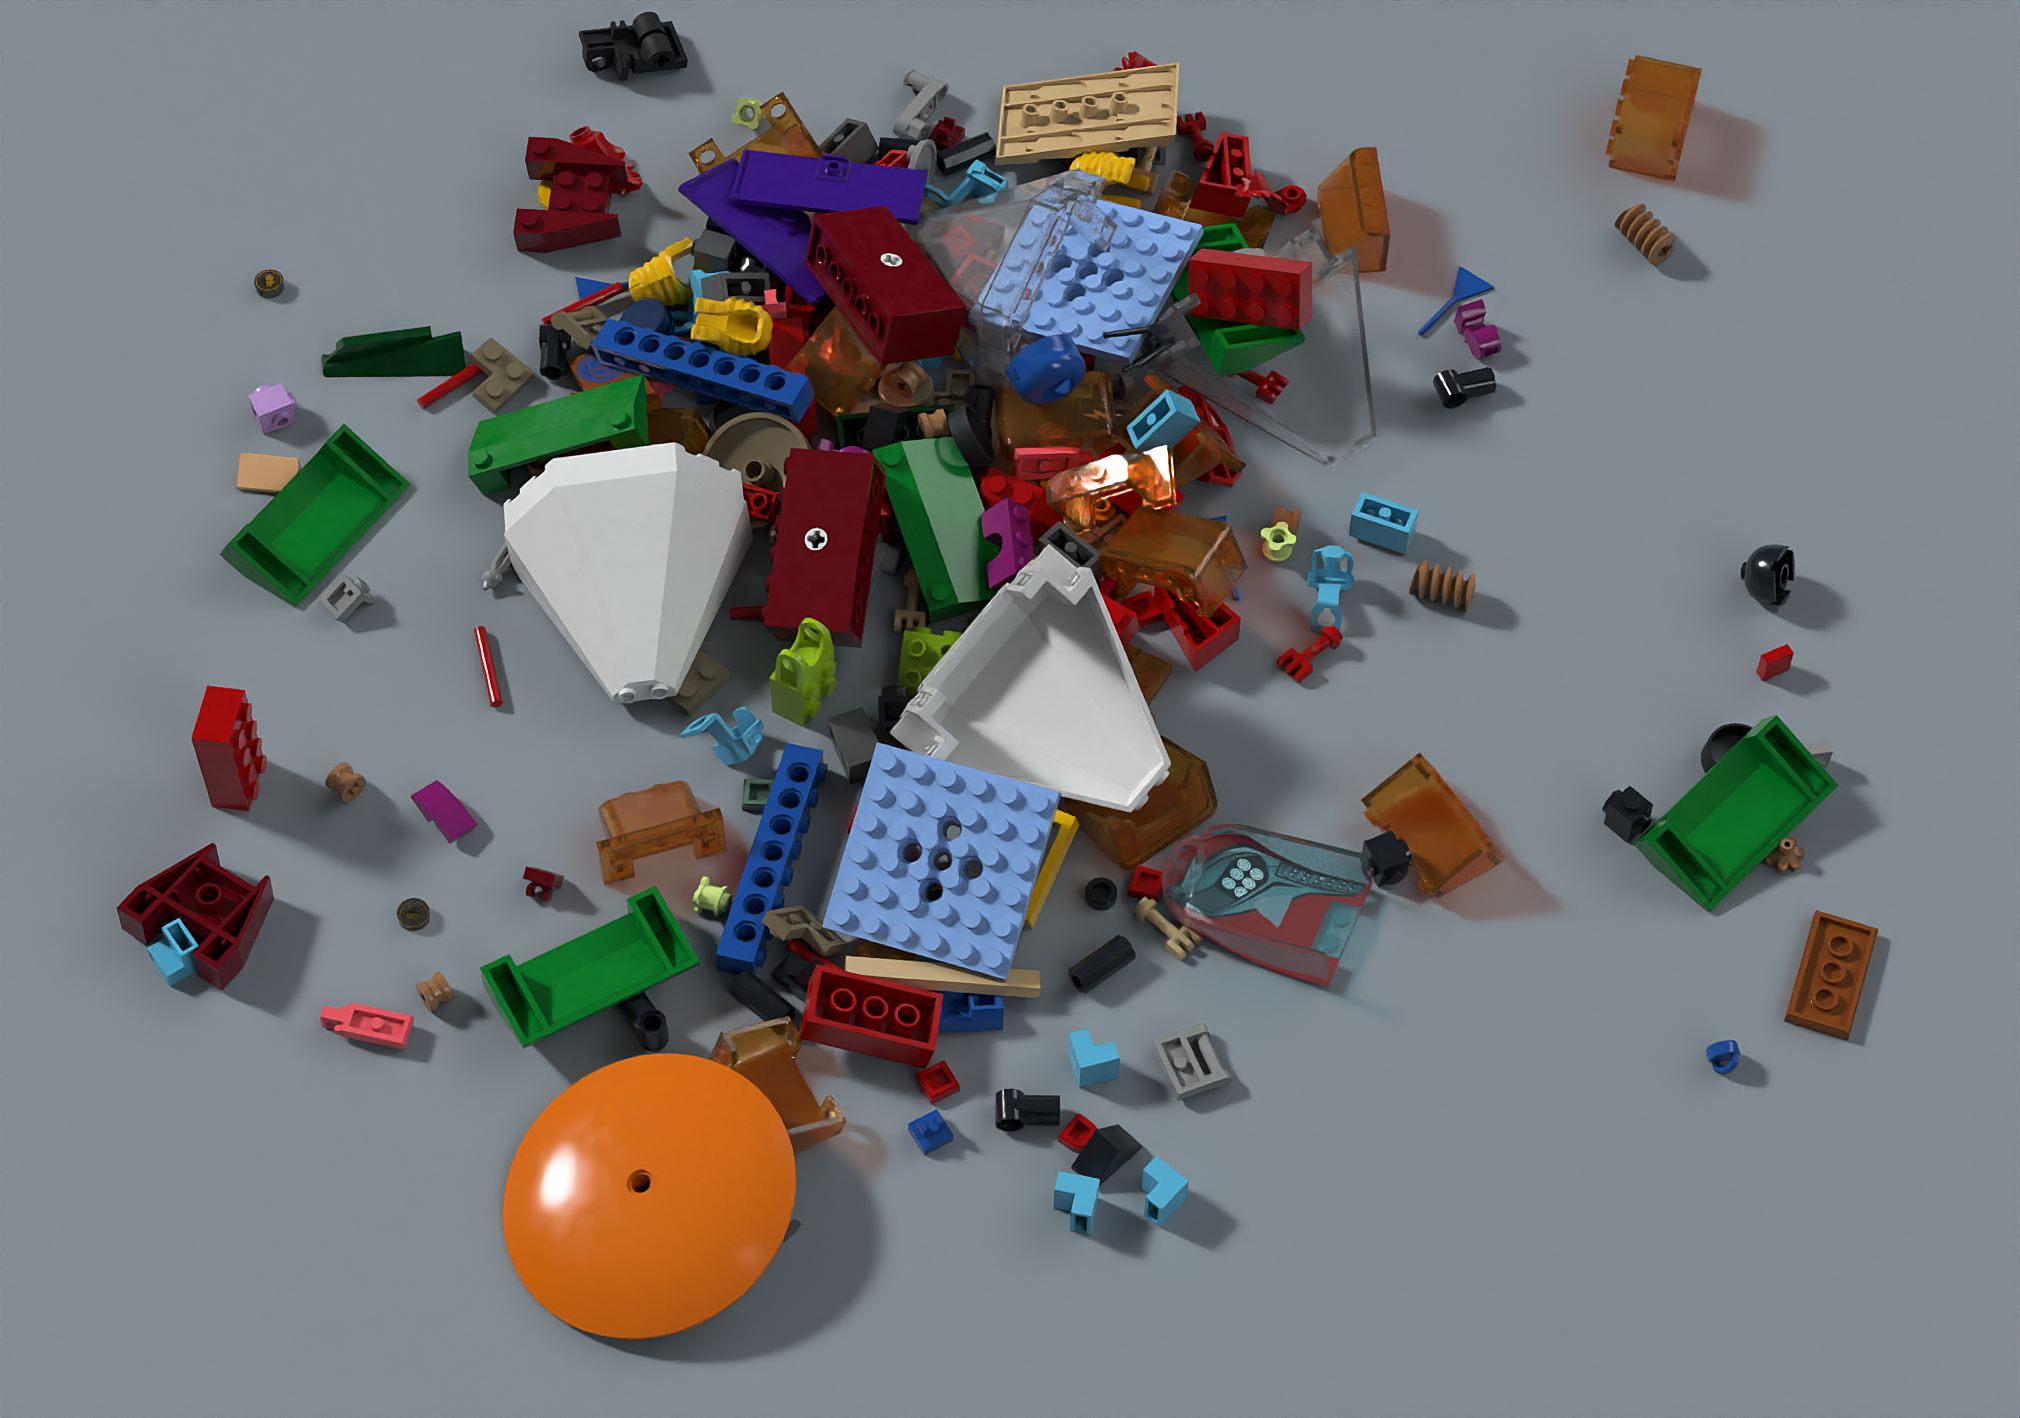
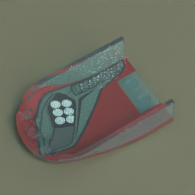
(1269, 896)

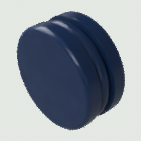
(650, 314)

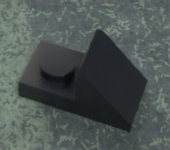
(795, 974)

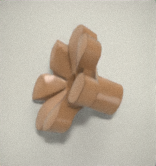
(1785, 855)

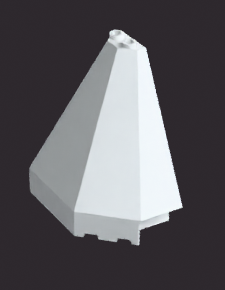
(631, 558)
(1042, 694)

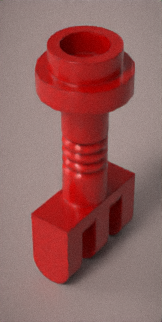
(1202, 148)
(1268, 387)
(1329, 637)

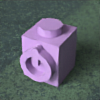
(272, 407)

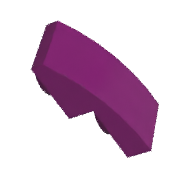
(445, 810)

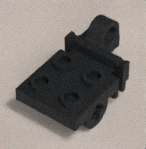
(641, 46)

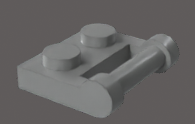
(1182, 1066)

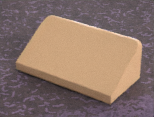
(265, 472)

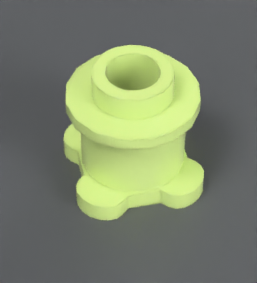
(741, 116)
(1277, 542)
(711, 898)

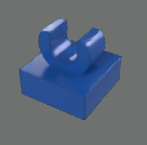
(930, 1132)

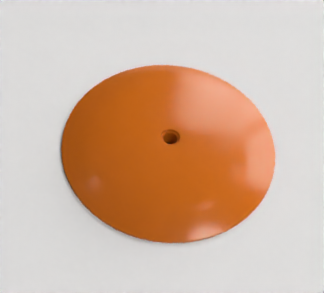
(685, 1245)

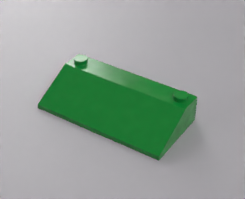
(1231, 344)
(556, 427)
(316, 517)
(940, 524)
(1737, 813)
(590, 971)

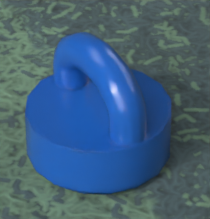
(1722, 1052)

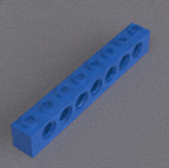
(703, 370)
(796, 764)

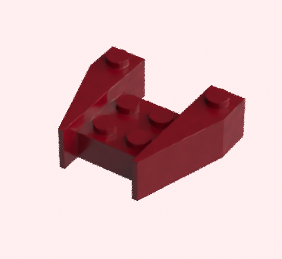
(577, 199)
(208, 903)

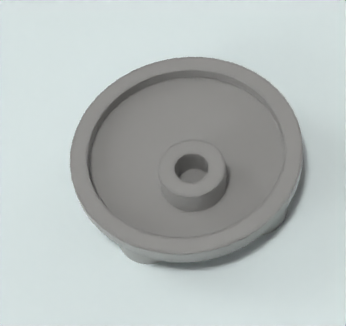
(923, 157)

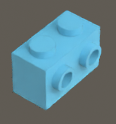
(1163, 422)
(1383, 523)

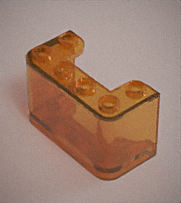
(1653, 117)
(1175, 553)

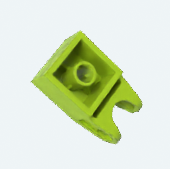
(804, 674)

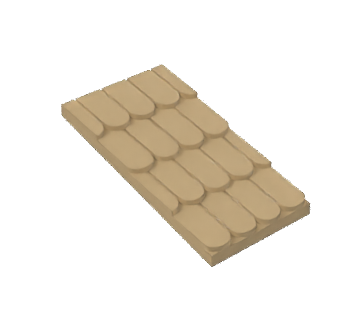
(1088, 114)

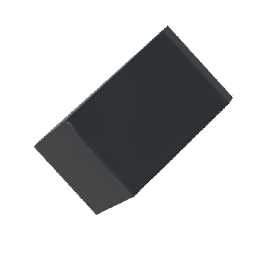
(883, 425)
(1105, 1153)

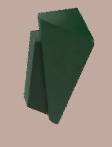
(396, 355)

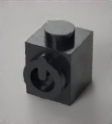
(891, 704)
(1627, 813)
(1387, 858)

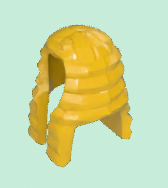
(1116, 171)
(658, 278)
(732, 325)

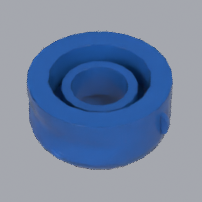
(1047, 370)

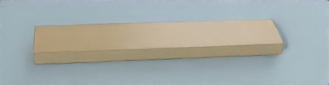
(946, 977)

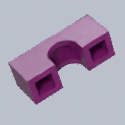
(1009, 528)

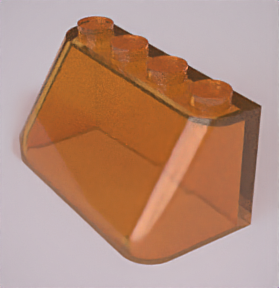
(1355, 210)

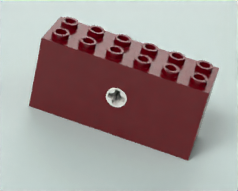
(884, 285)
(825, 544)

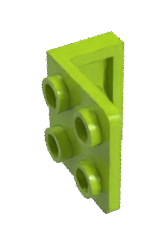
(921, 654)

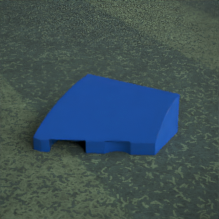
(970, 1012)

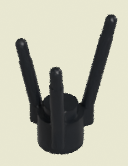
(1155, 343)

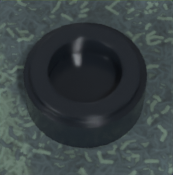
(1101, 893)

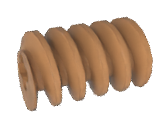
(1646, 233)
(1443, 584)

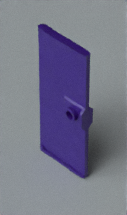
(827, 185)
(769, 233)

